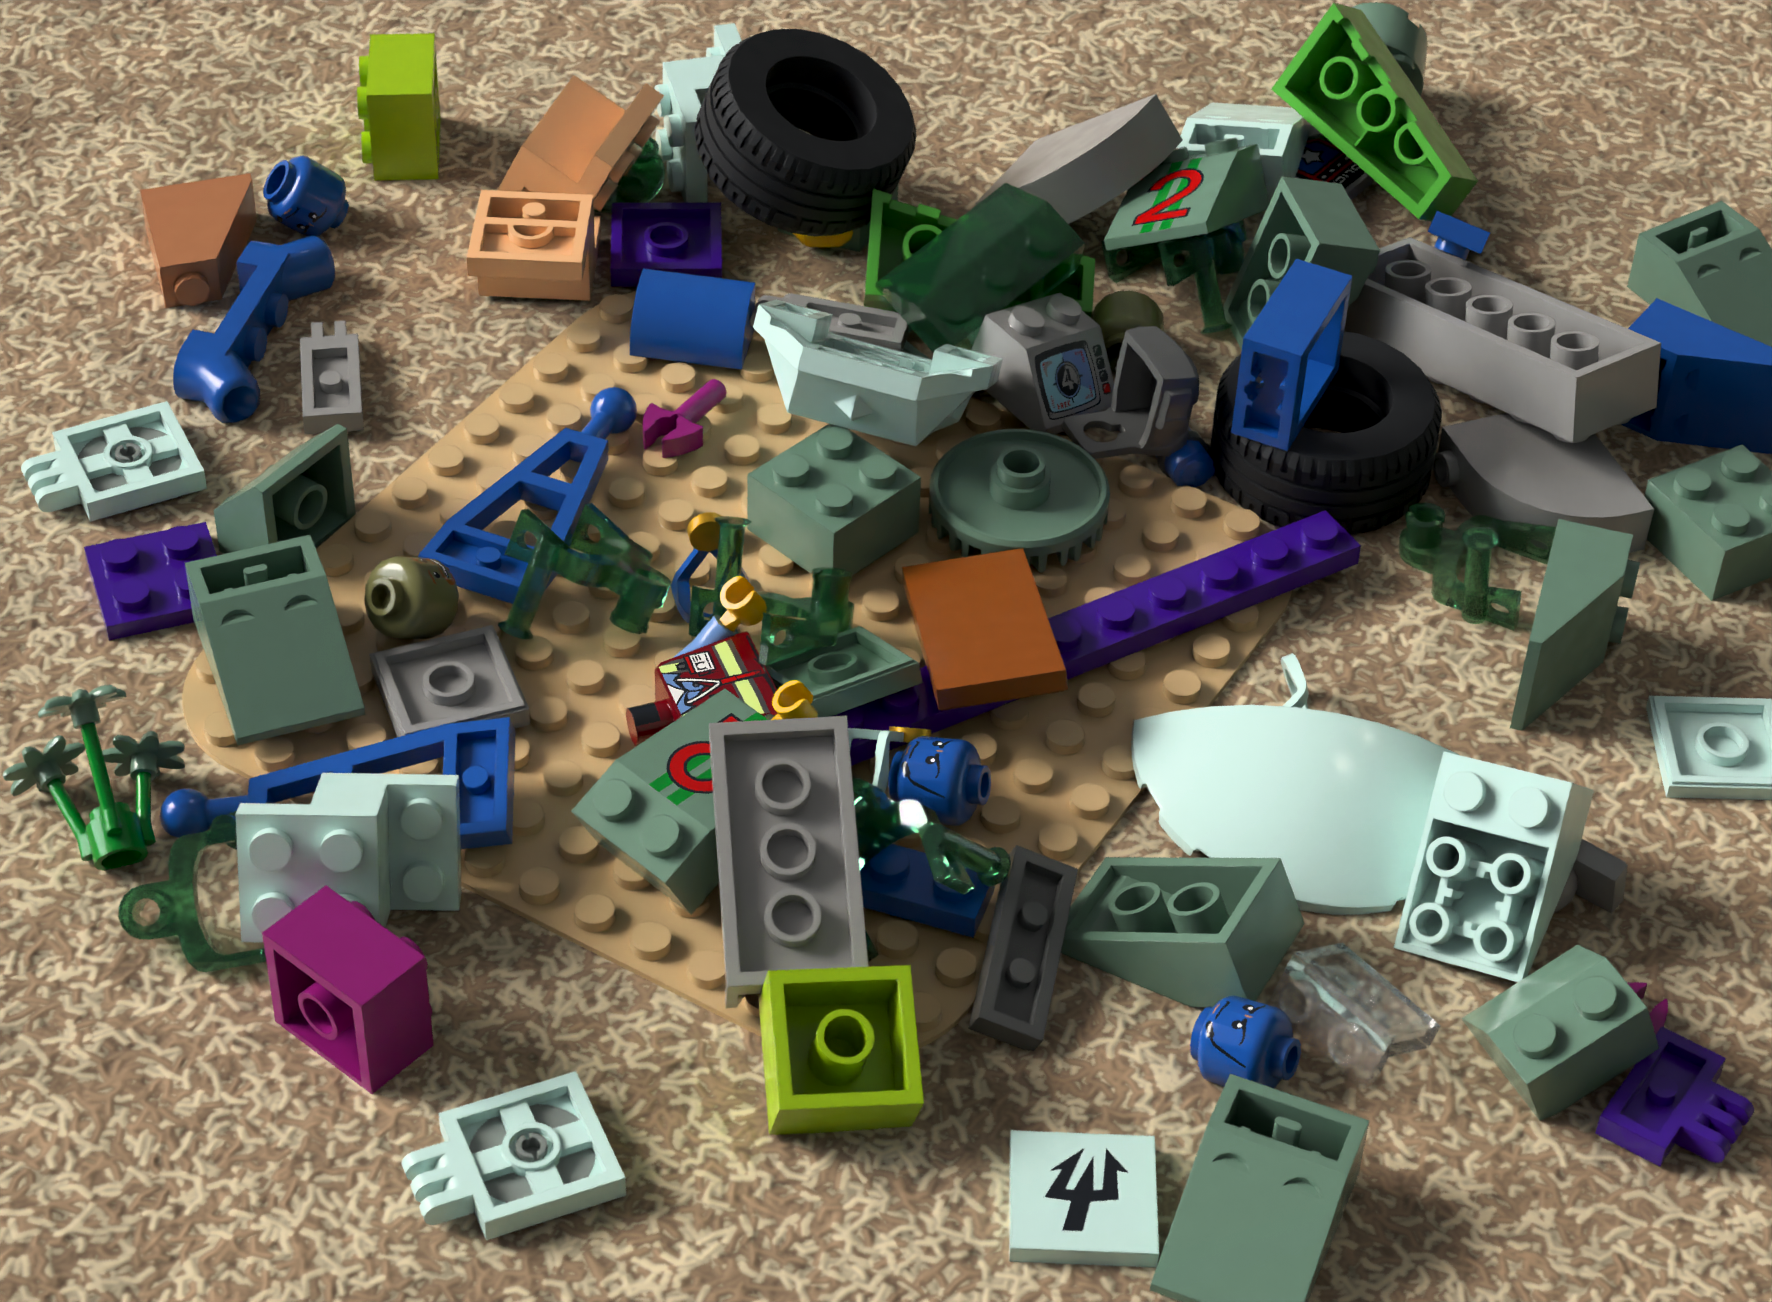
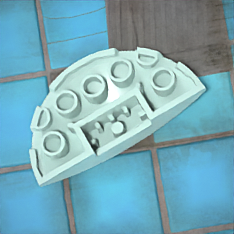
(1296, 785)

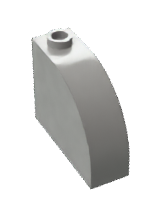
(1095, 158)
(1533, 478)

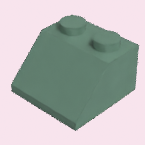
(293, 498)
(1564, 1030)

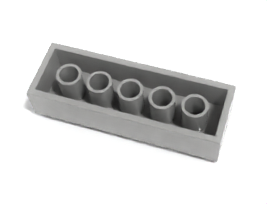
(1506, 342)

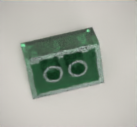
(984, 262)

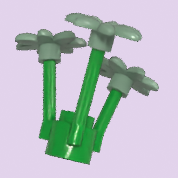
(114, 833)

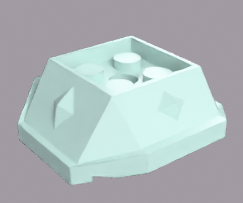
(866, 383)

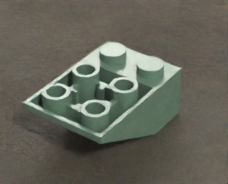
(1710, 267)
(273, 639)
(1261, 1198)

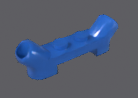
(216, 364)

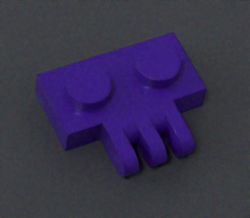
(1675, 1101)

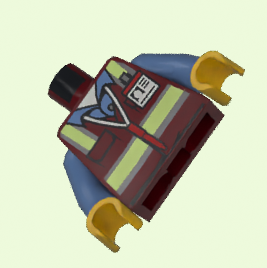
(717, 661)

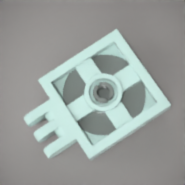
(116, 464)
(517, 1159)

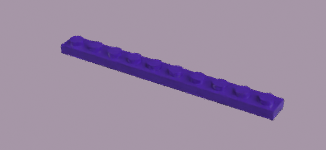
(1144, 616)

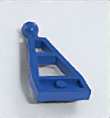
(478, 556)
(475, 750)

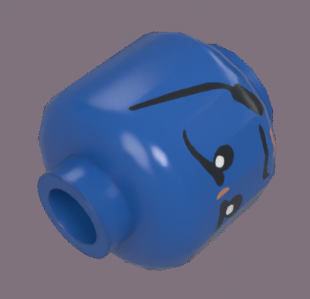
(306, 196)
(942, 776)
(1245, 1041)

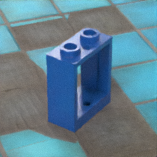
(1293, 351)

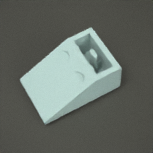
(1276, 130)
(1491, 865)

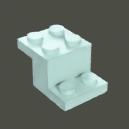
(684, 91)
(363, 836)

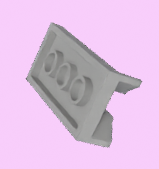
(785, 849)

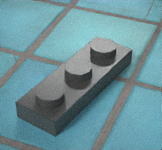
(1023, 950)

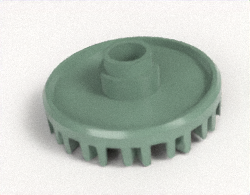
(1019, 493)

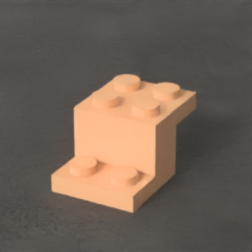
(584, 144)
(534, 245)

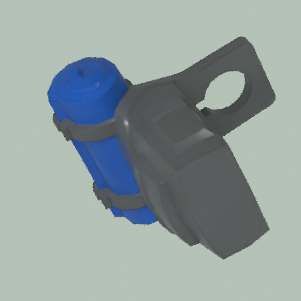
(1151, 409)

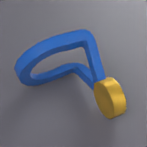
(704, 537)

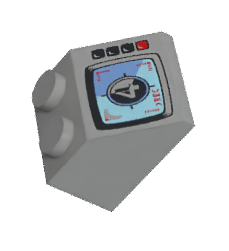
(1050, 361)

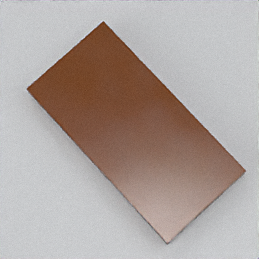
(983, 629)

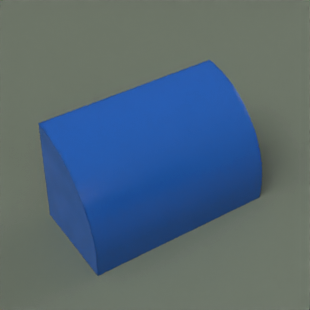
(692, 319)

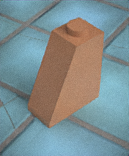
(198, 235)

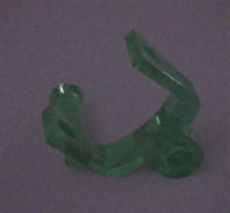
(1218, 248)
(1445, 551)
(610, 563)
(807, 621)
(886, 821)
(180, 903)

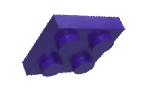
(665, 238)
(144, 578)

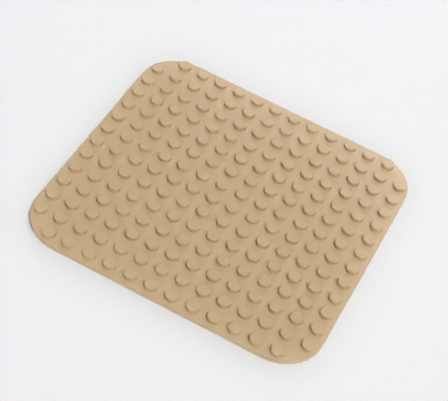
(1053, 758)

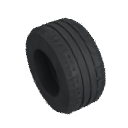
(813, 84)
(1358, 476)

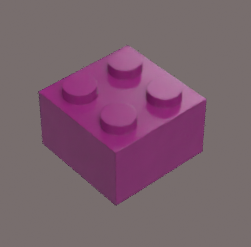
(349, 988)

